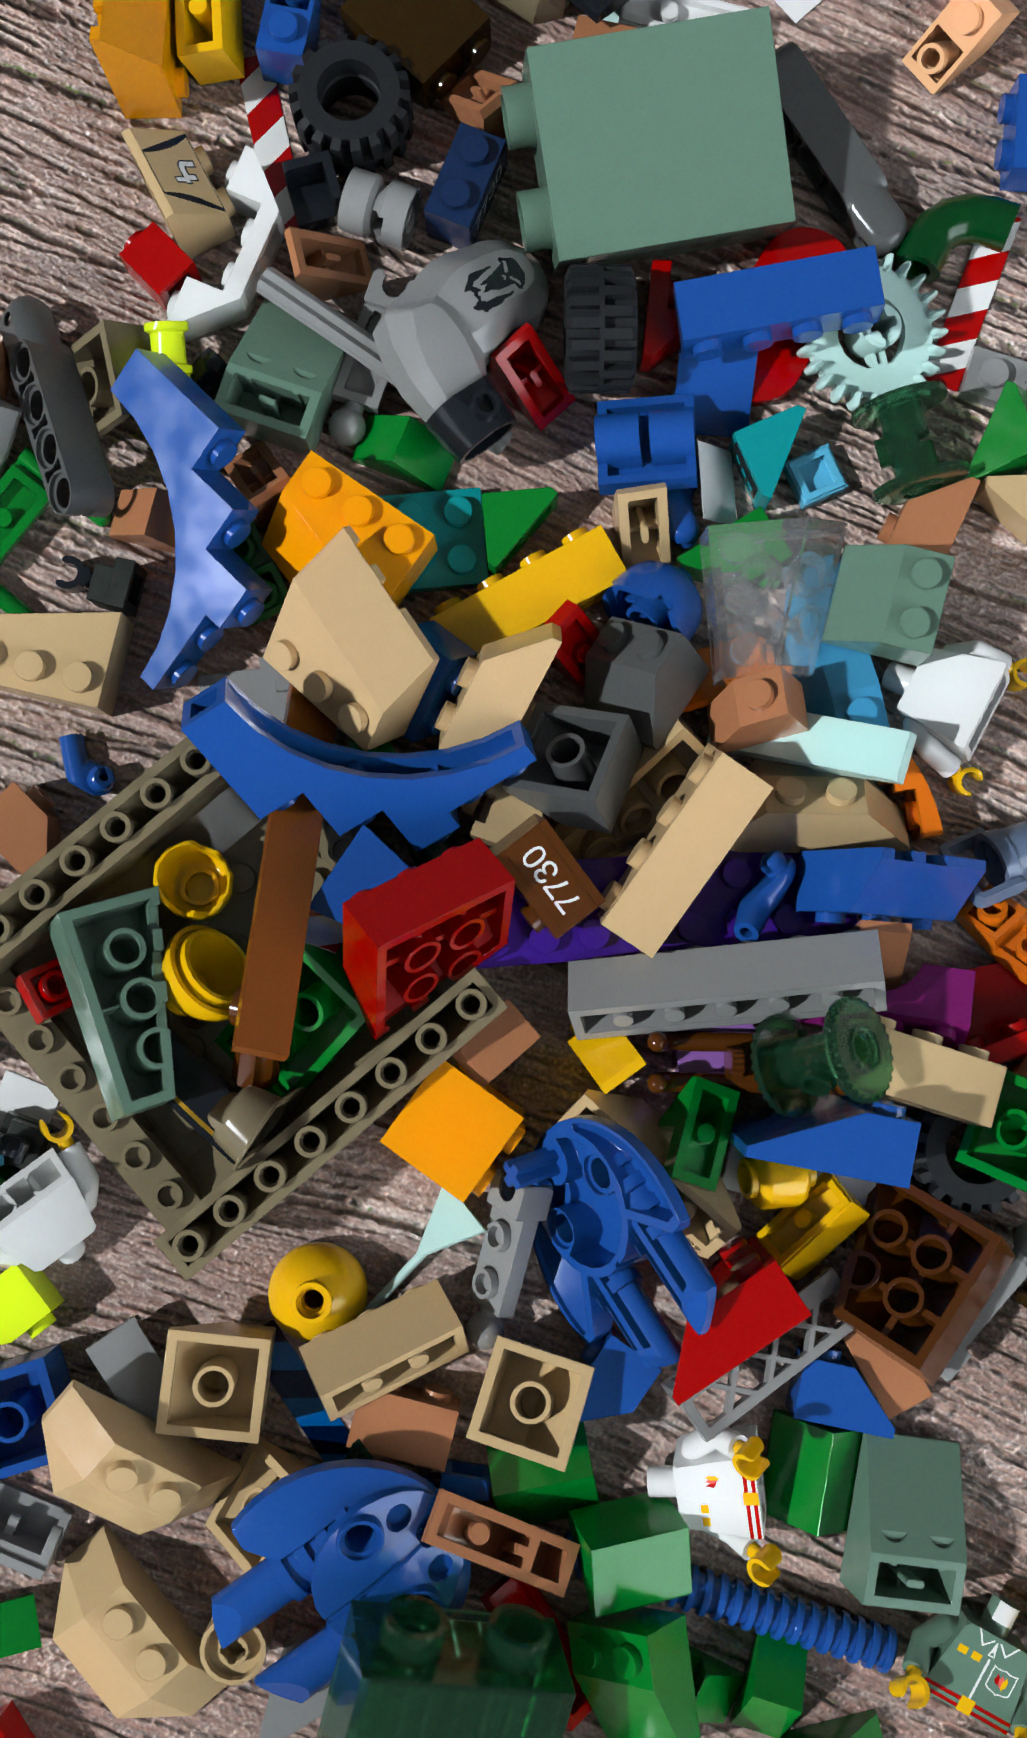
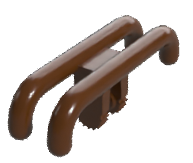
(737, 1061)

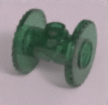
(902, 427)
(800, 1066)

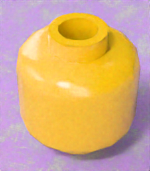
(774, 1184)

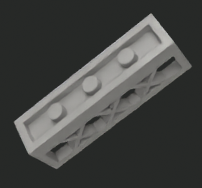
(812, 1290)

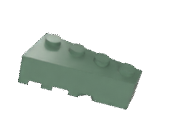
(120, 997)

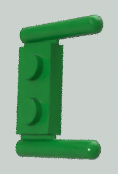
(21, 504)

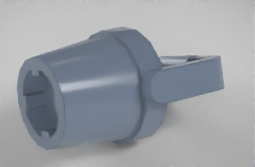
(1004, 856)

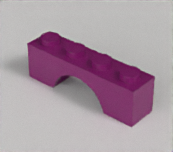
(933, 1001)

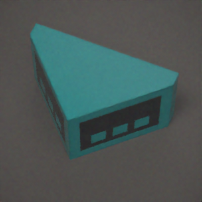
(763, 450)

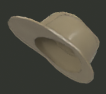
(251, 1119)

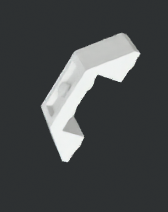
(211, 308)

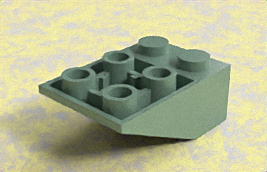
(281, 380)
(907, 1525)

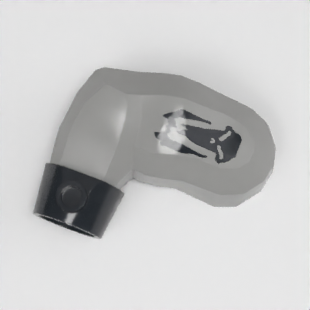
(443, 337)

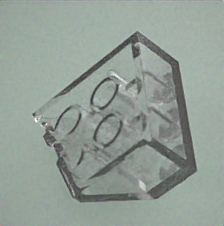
(768, 593)

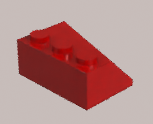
(423, 929)
(750, 1312)

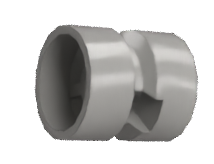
(378, 208)

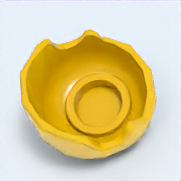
(193, 880)

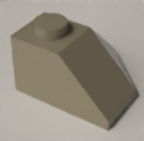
(100, 359)

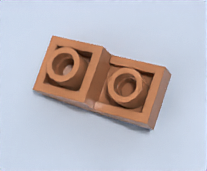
(891, 1383)

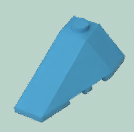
(844, 686)

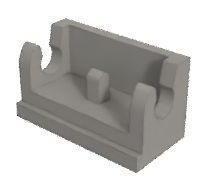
(129, 1367)
(30, 1530)

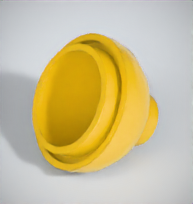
(202, 973)
(319, 1268)

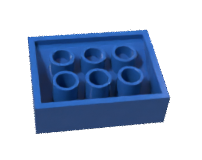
(835, 1138)

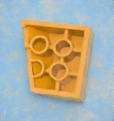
(140, 56)
(321, 503)

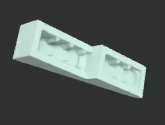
(842, 749)

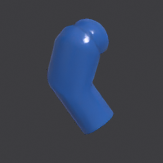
(82, 771)

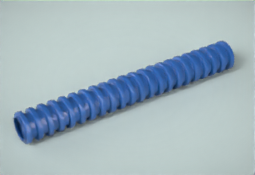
(787, 1618)

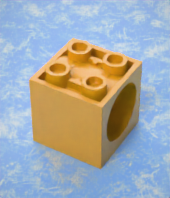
(456, 1130)

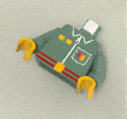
(970, 1666)

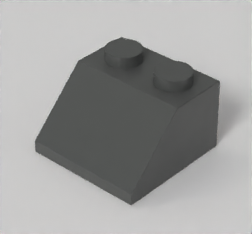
(642, 675)
(580, 765)

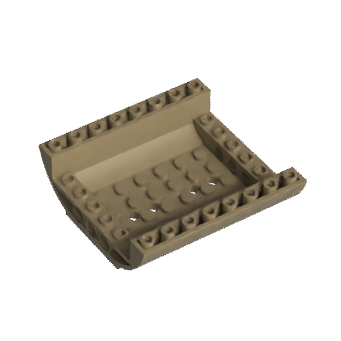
(157, 1151)

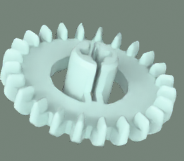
(904, 318)

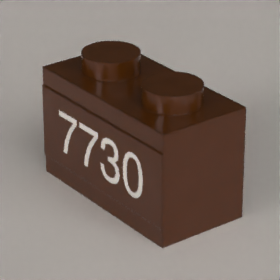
(546, 877)

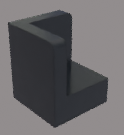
(313, 190)

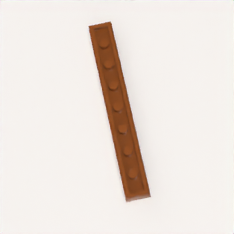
(281, 910)

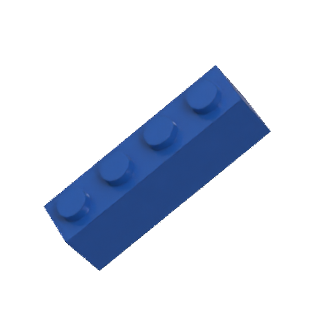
(778, 303)

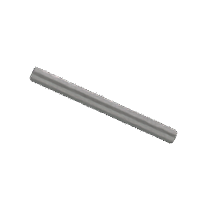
(331, 325)

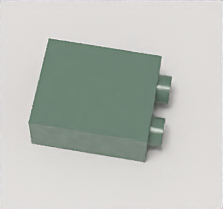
(652, 141)

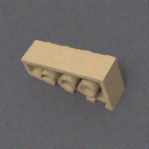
(65, 657)
(682, 850)

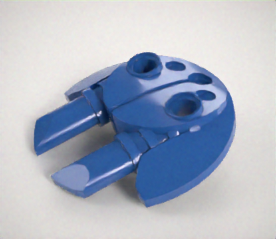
(604, 1217)
(315, 1548)

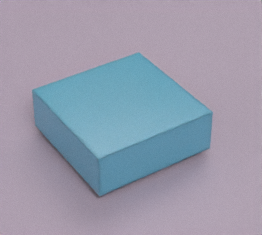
(815, 476)

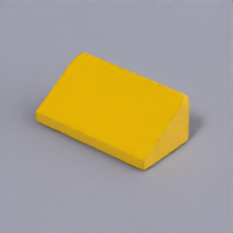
(809, 1232)

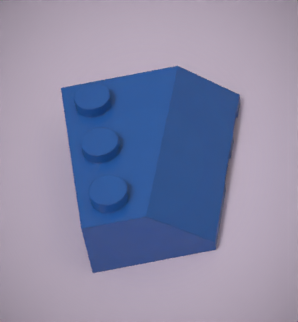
(885, 885)

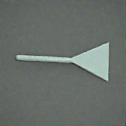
(448, 1225)

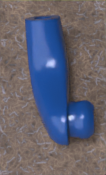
(682, 518)
(764, 896)

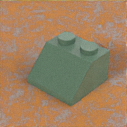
(888, 601)

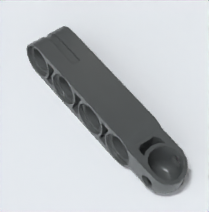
(836, 157)
(56, 411)

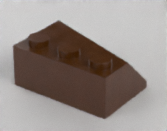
(918, 1277)

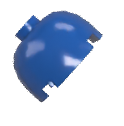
(656, 596)

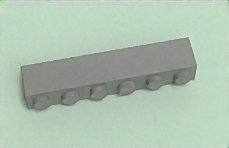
(723, 984)

